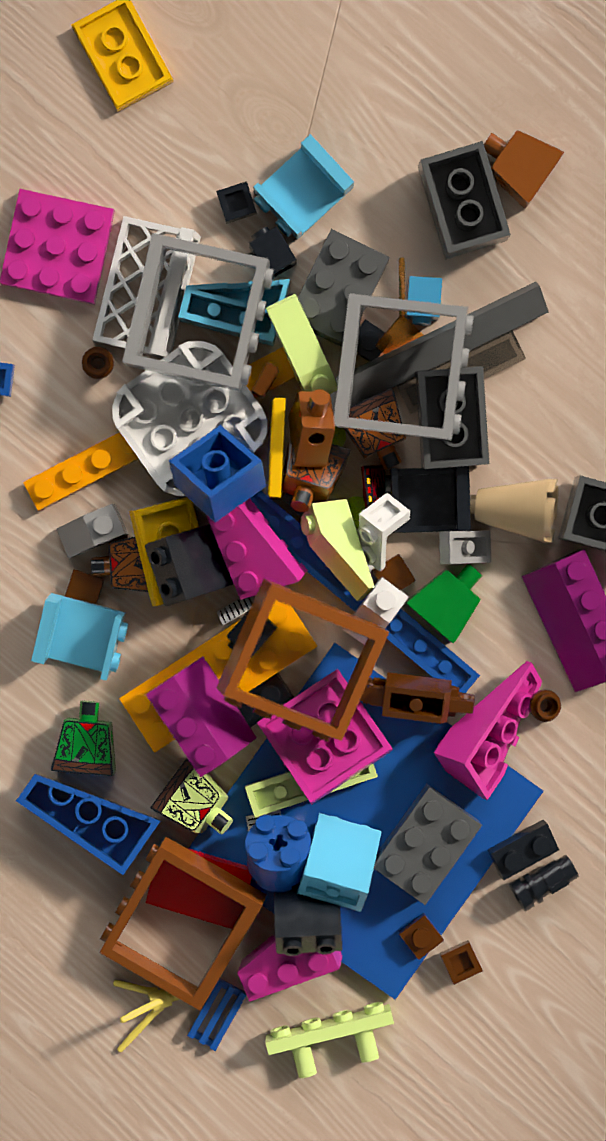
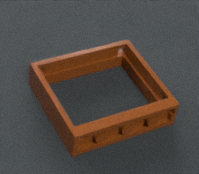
(248, 639)
(210, 875)

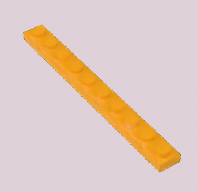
(116, 453)

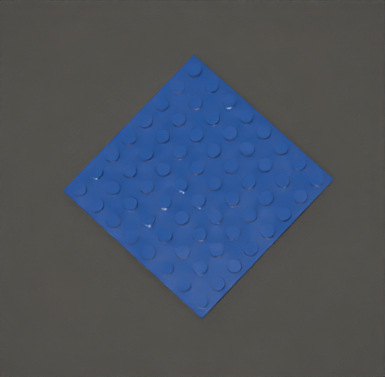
(372, 936)

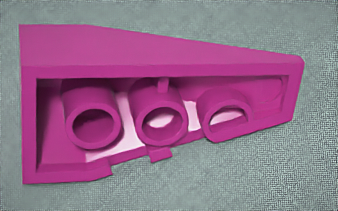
(480, 741)

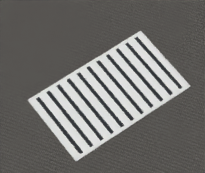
(235, 609)

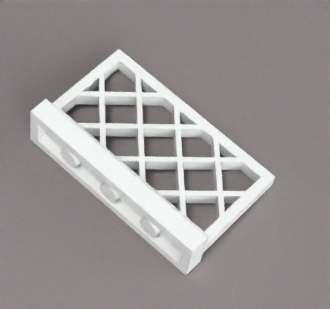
(170, 301)

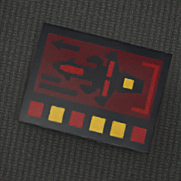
(372, 483)

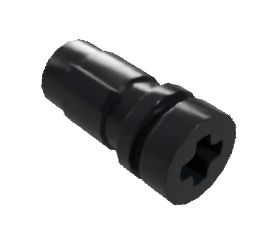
(543, 882)

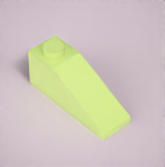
(301, 346)
(337, 543)

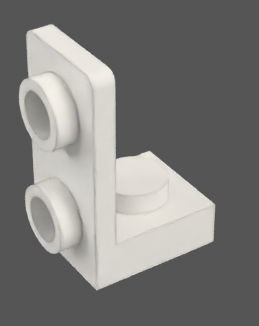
(376, 524)

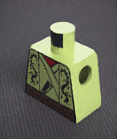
(193, 801)

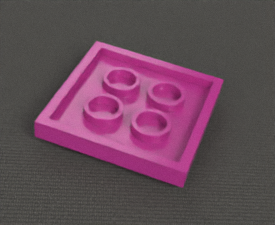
(57, 246)
(321, 764)

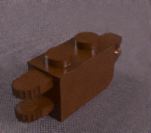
(417, 697)

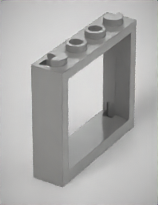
(146, 299)
(348, 359)

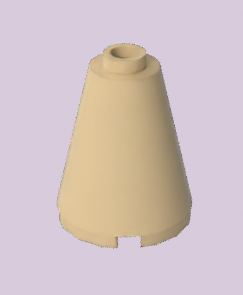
(519, 508)

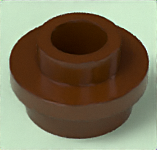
(97, 352)
(552, 710)

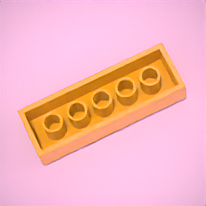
(281, 649)

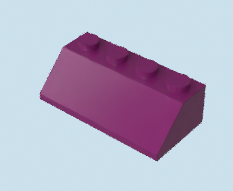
(574, 616)

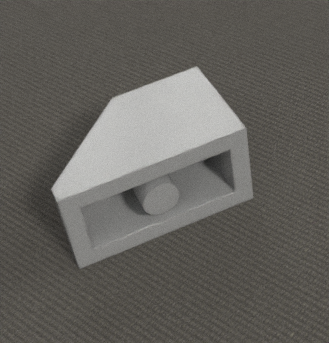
(92, 530)

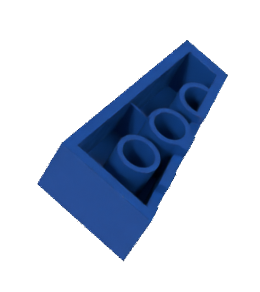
(94, 823)

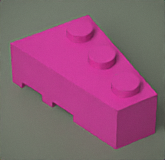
(254, 550)
(267, 972)

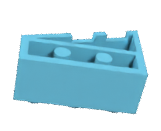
(224, 306)

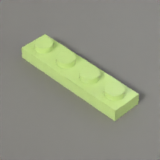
(284, 791)

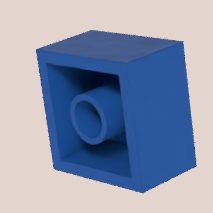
(217, 473)

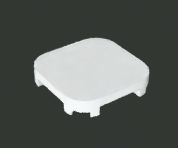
(168, 413)

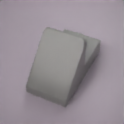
(465, 547)

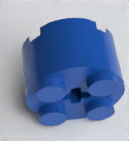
(277, 851)

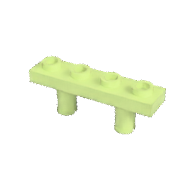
(315, 1031)

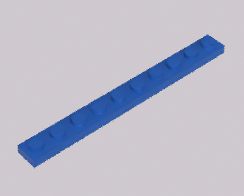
(403, 629)

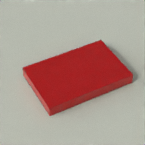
(188, 896)

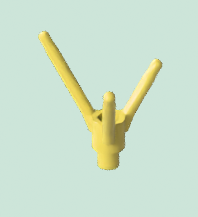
(158, 1001)

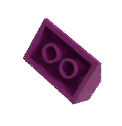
(199, 718)

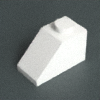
(379, 606)

